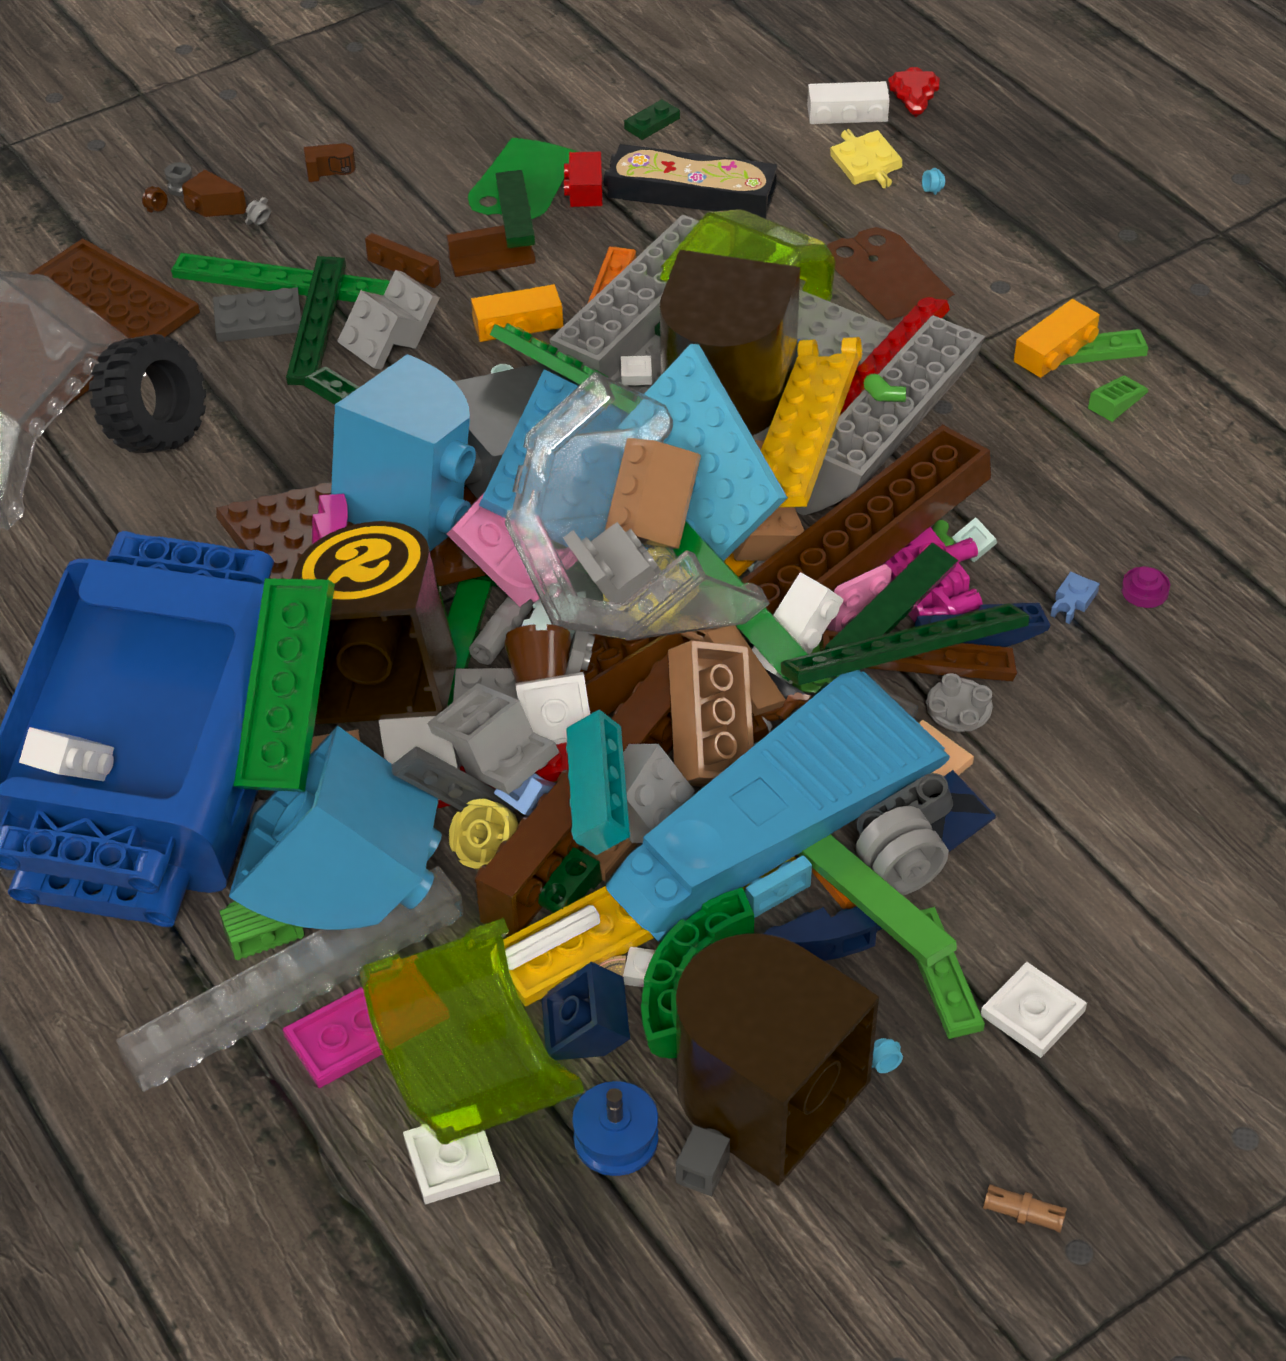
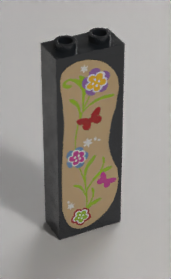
(690, 180)

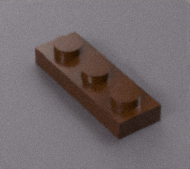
(403, 259)

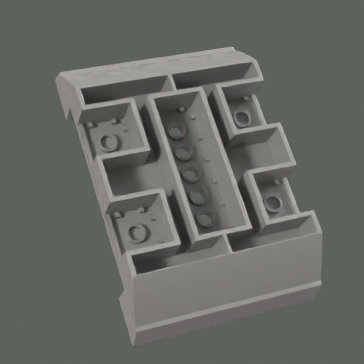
(866, 434)

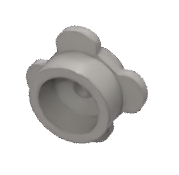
(257, 212)

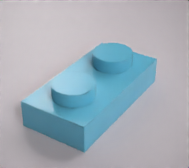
(779, 885)

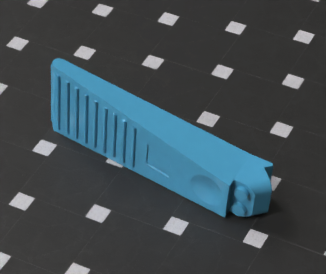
(776, 800)

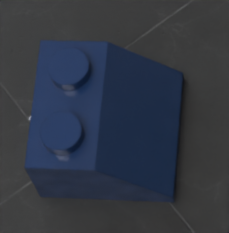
(586, 1014)

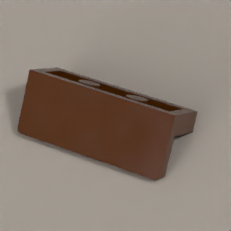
(485, 251)

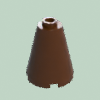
(538, 652)

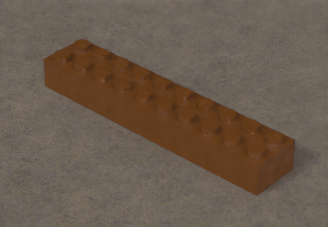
(879, 516)
(524, 863)

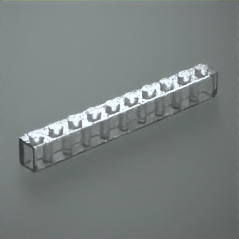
(278, 987)

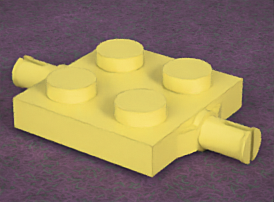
(866, 157)

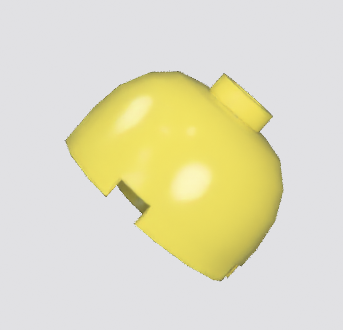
(480, 831)

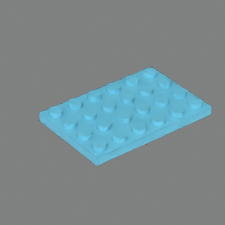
(733, 479)

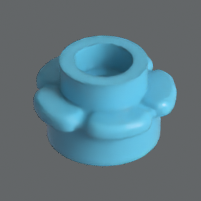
(933, 180)
(886, 1055)

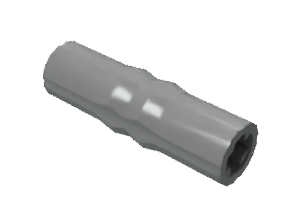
(493, 636)

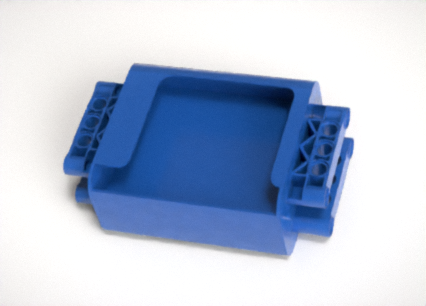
(159, 667)

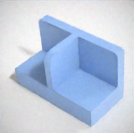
(528, 794)

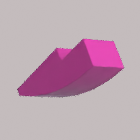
(330, 517)

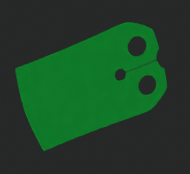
(542, 173)

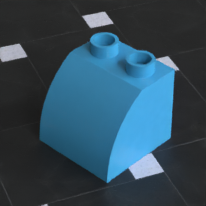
(404, 449)
(340, 847)

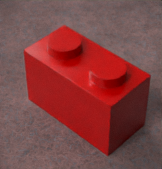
(583, 179)

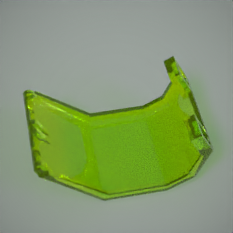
(759, 239)
(461, 1037)

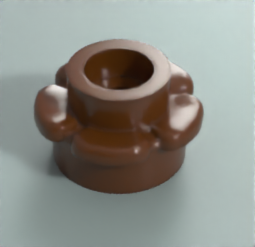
(154, 199)

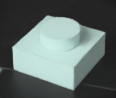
(979, 534)

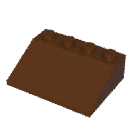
(619, 665)

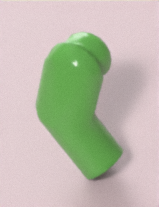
(882, 391)

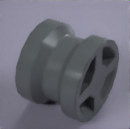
(177, 175)

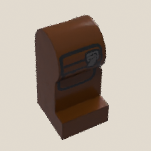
(329, 160)

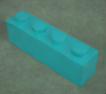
(597, 783)

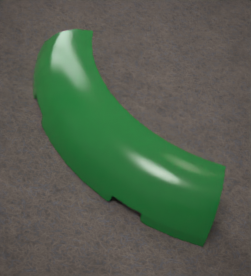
(718, 919)

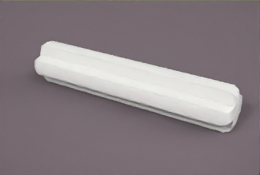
(552, 936)

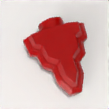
(914, 88)

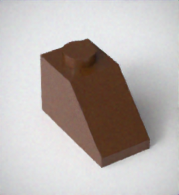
(213, 196)

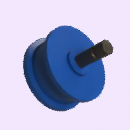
(615, 1128)

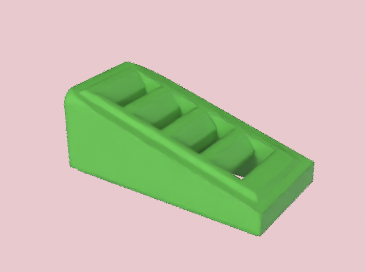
(1116, 397)

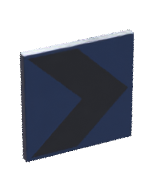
(966, 816)

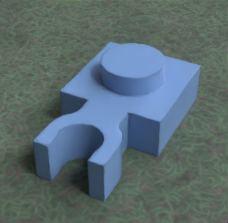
(1073, 594)

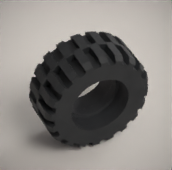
(119, 397)

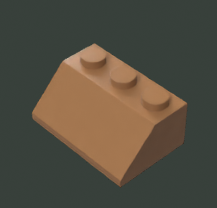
(654, 491)

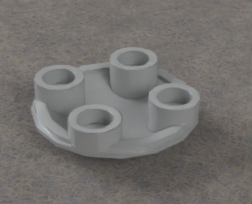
(959, 703)

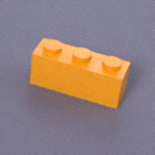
(528, 309)
(1056, 338)

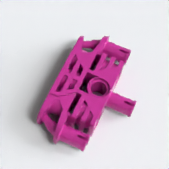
(953, 592)

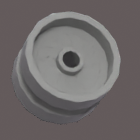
(903, 849)

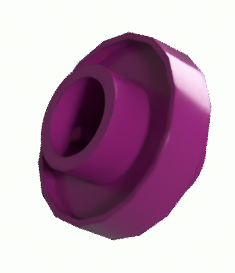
(1145, 587)

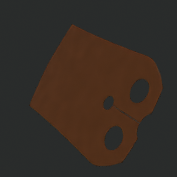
(893, 281)

